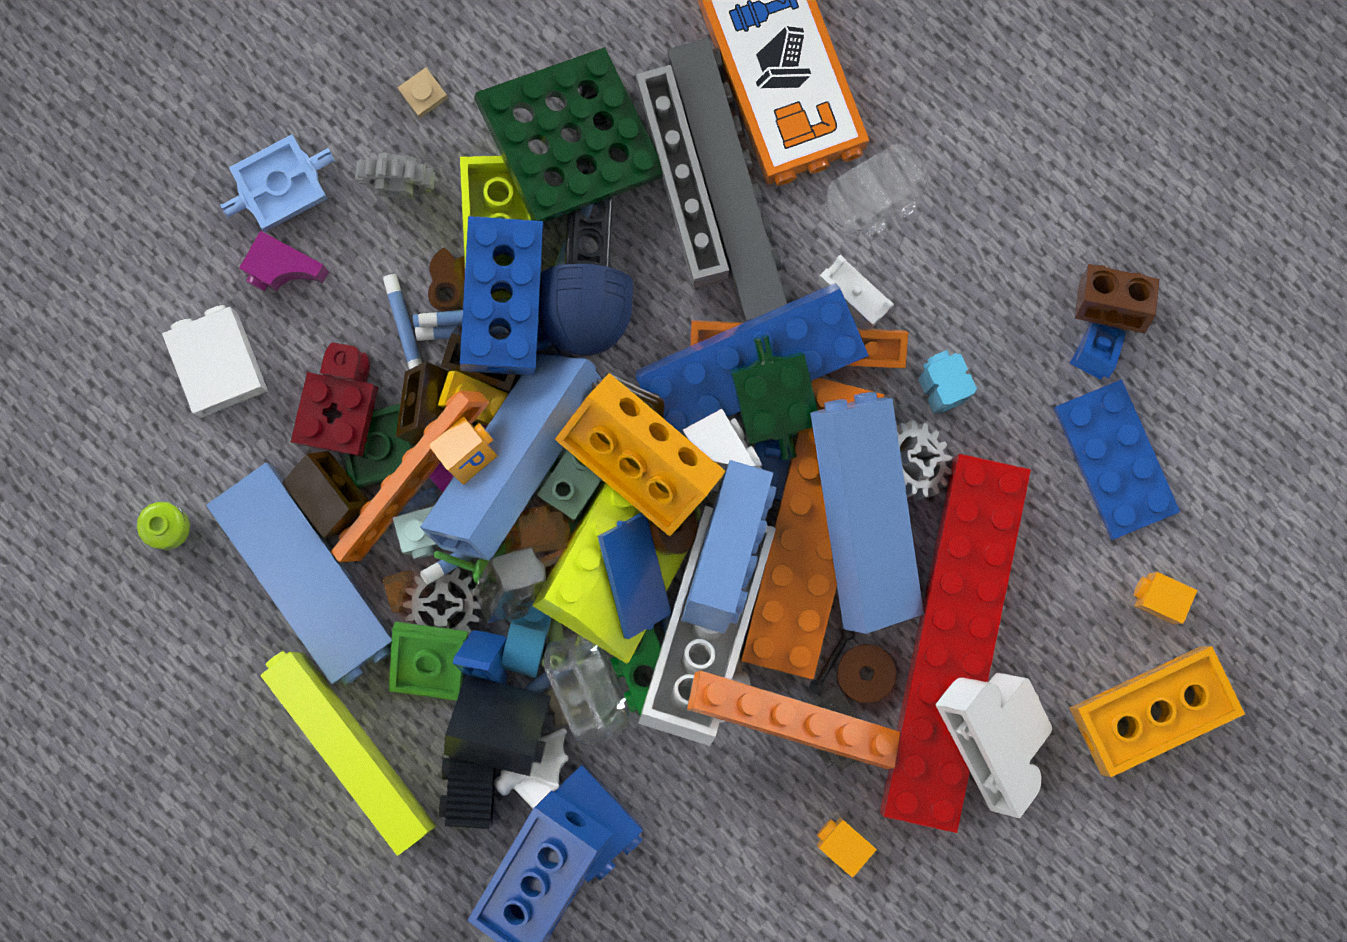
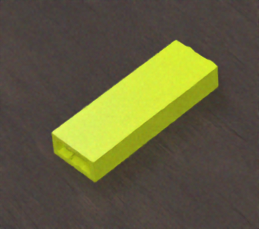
(347, 750)

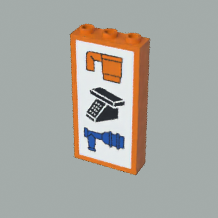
(786, 84)

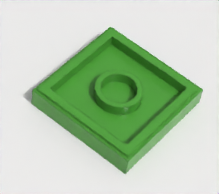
(424, 661)

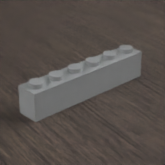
(682, 176)

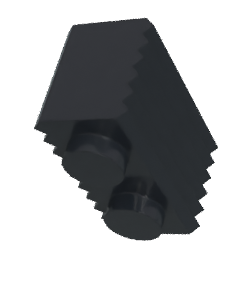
(469, 794)

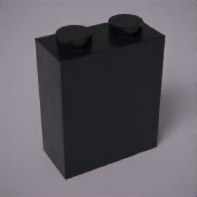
(498, 725)

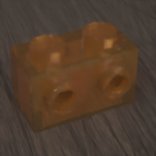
(540, 530)

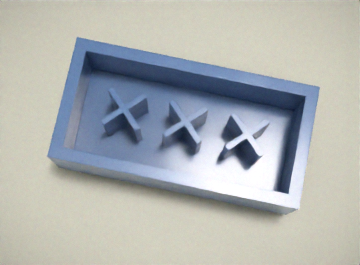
(726, 556)

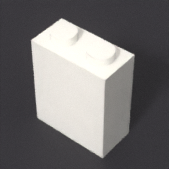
(214, 361)

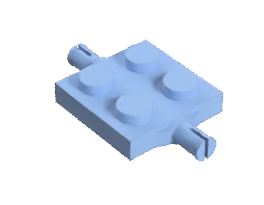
(278, 183)

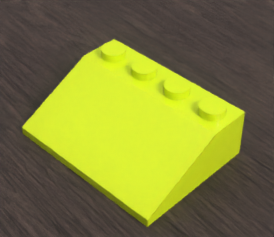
(579, 586)

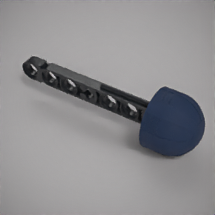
(586, 302)

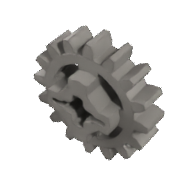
(395, 176)
(922, 460)
(443, 587)

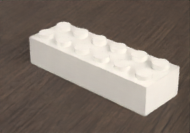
(695, 649)

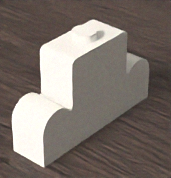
(998, 733)

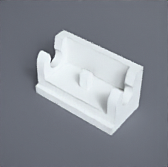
(862, 298)

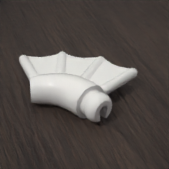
(543, 776)

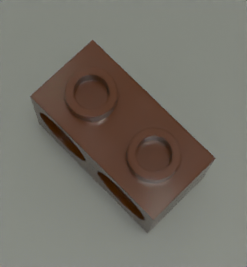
(1116, 302)

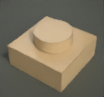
(422, 92)

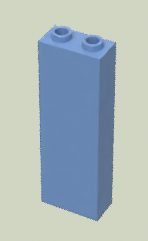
(481, 512)
(867, 512)
(302, 575)

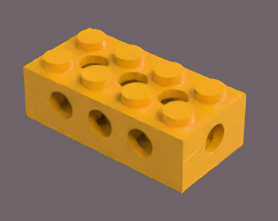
(639, 454)
(1212, 706)

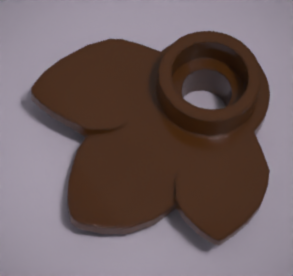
(450, 274)

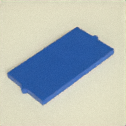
(634, 575)

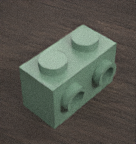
(568, 486)

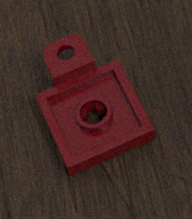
(344, 385)

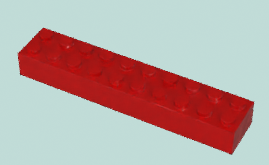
(954, 635)

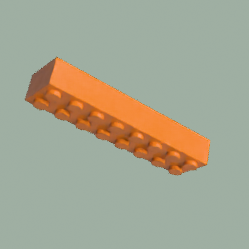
(799, 569)

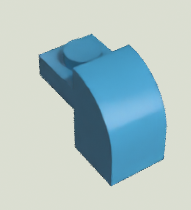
(526, 643)

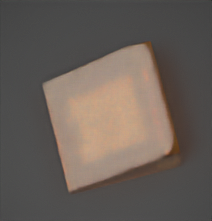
(395, 588)

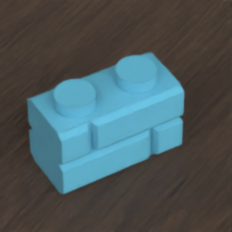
(946, 382)

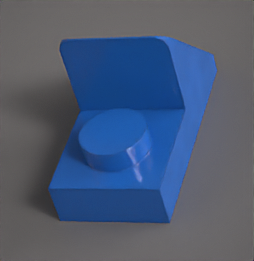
(1099, 350)
(482, 656)

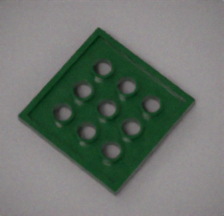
(528, 168)

